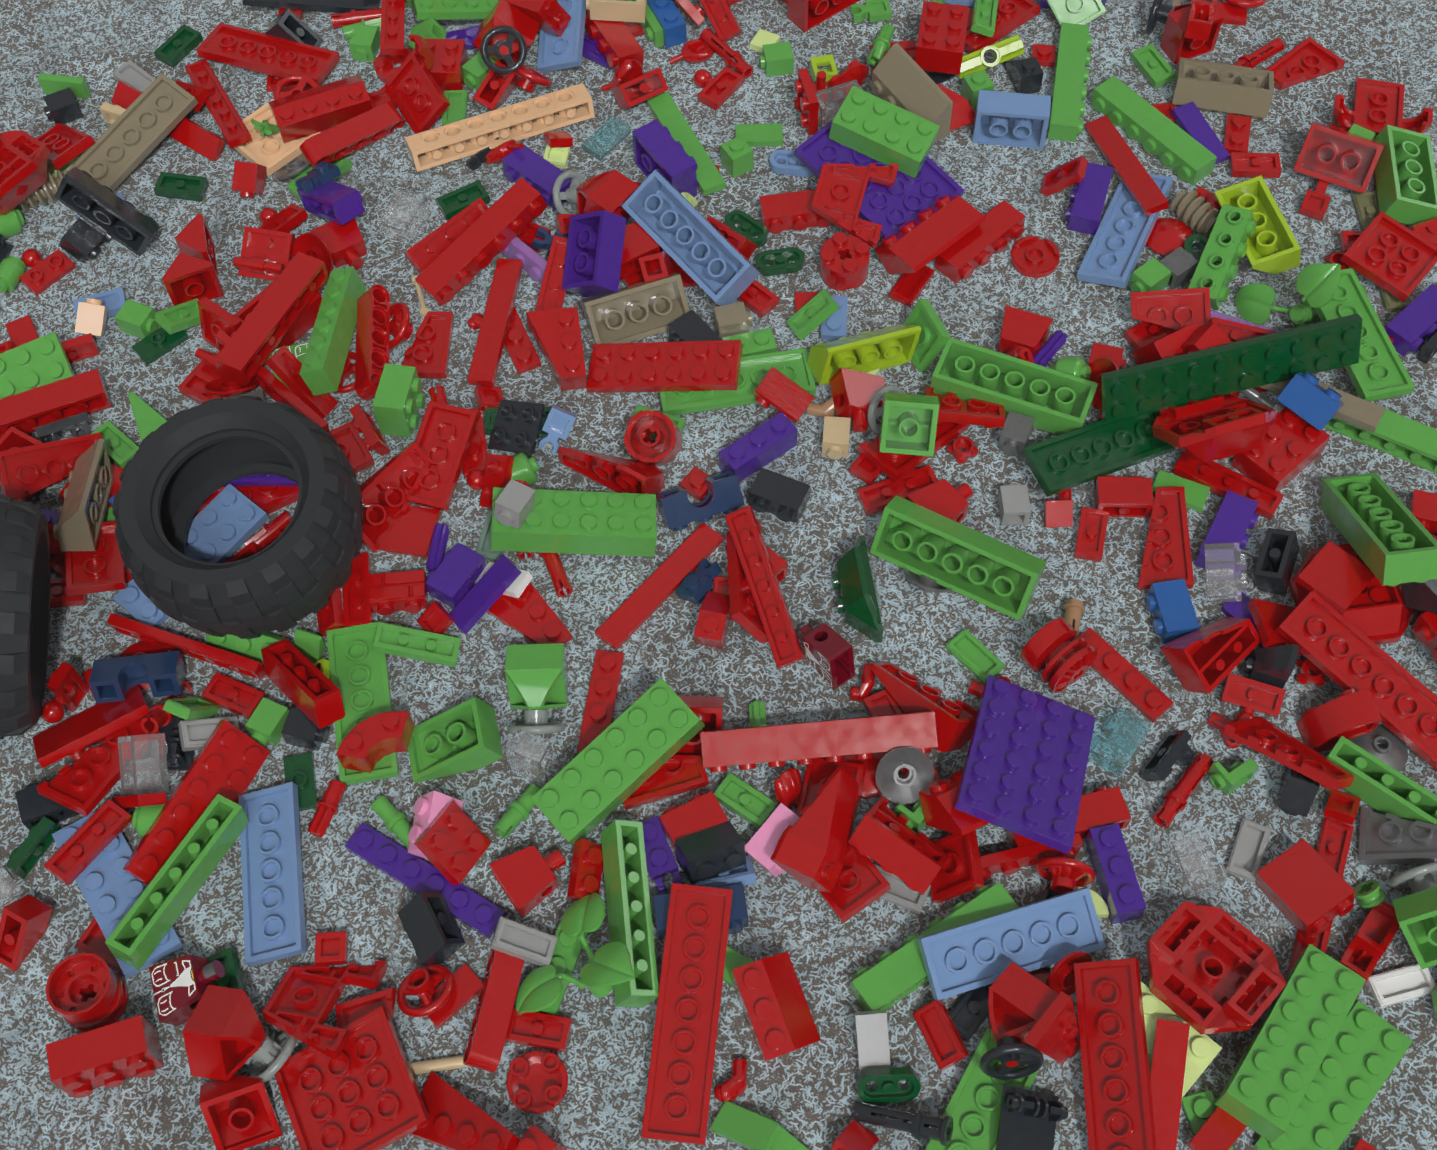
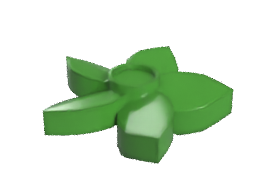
(265, 127)

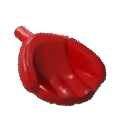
(693, 52)
(626, 71)
(500, 152)
(788, 787)

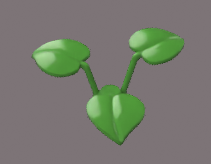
(1316, 282)
(605, 969)

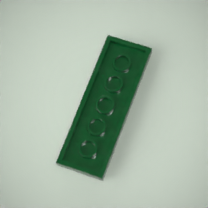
(1094, 452)

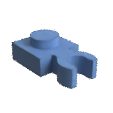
(557, 426)

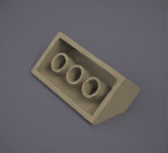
(906, 85)
(1223, 87)
(635, 310)
(85, 500)

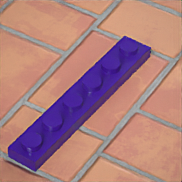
(423, 877)

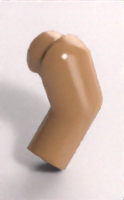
(822, 410)

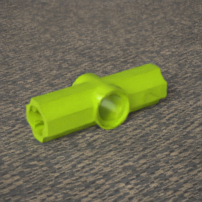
(1001, 52)

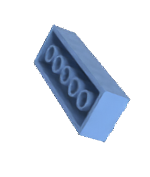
(690, 239)

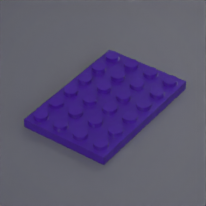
(881, 203)
(1026, 764)

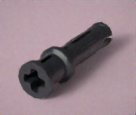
(919, 1121)

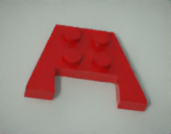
(841, 195)
(308, 997)

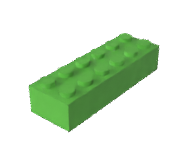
(1050, 396)
(582, 524)
(1380, 529)
(957, 557)
(617, 762)
(1290, 1043)

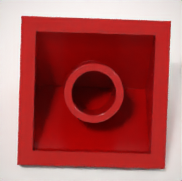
(197, 241)
(191, 279)

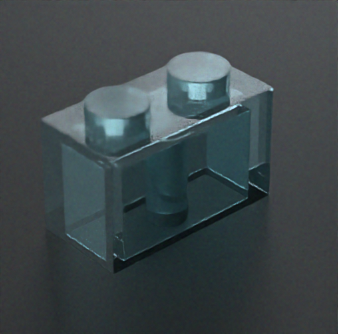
(1119, 742)

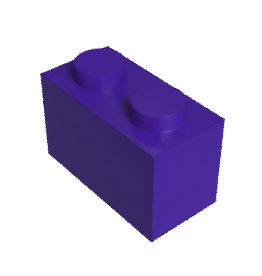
(455, 575)

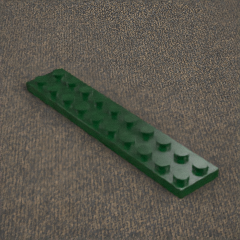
(1231, 368)

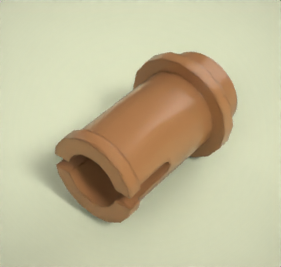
(1073, 612)

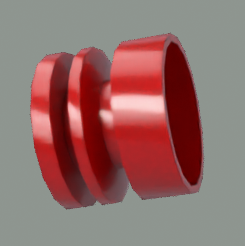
(1058, 654)
(86, 992)

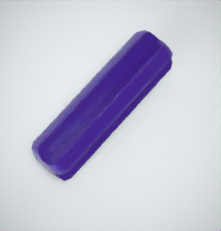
(1050, 348)
(437, 546)

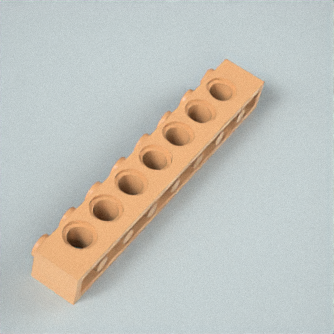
(509, 122)

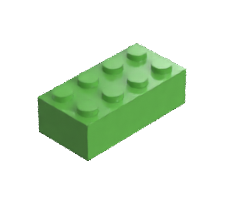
(883, 131)
(1406, 176)

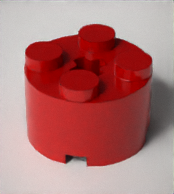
(844, 262)
(638, 438)

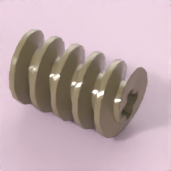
(44, 192)
(1194, 213)

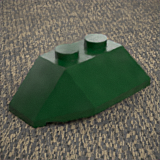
(857, 591)

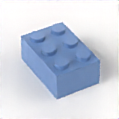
(1011, 119)

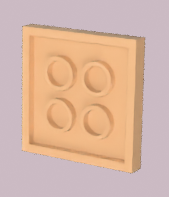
(268, 150)

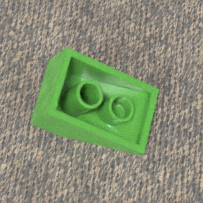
(455, 741)

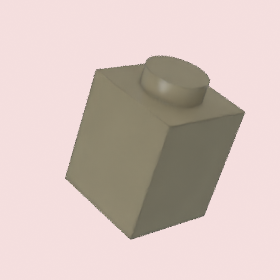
(732, 319)

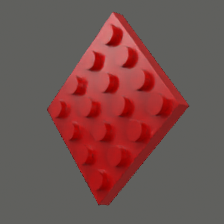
(358, 1099)

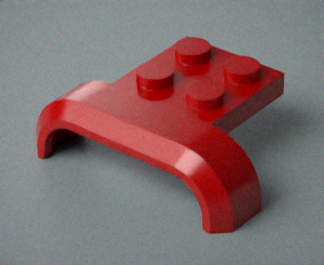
(414, 89)
(1378, 105)
(93, 570)

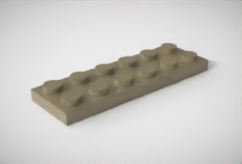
(136, 132)

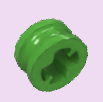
(1369, 894)

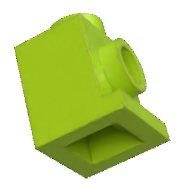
(830, 71)

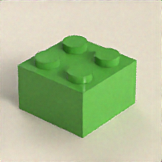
(398, 400)

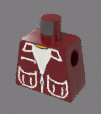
(828, 654)
(180, 985)

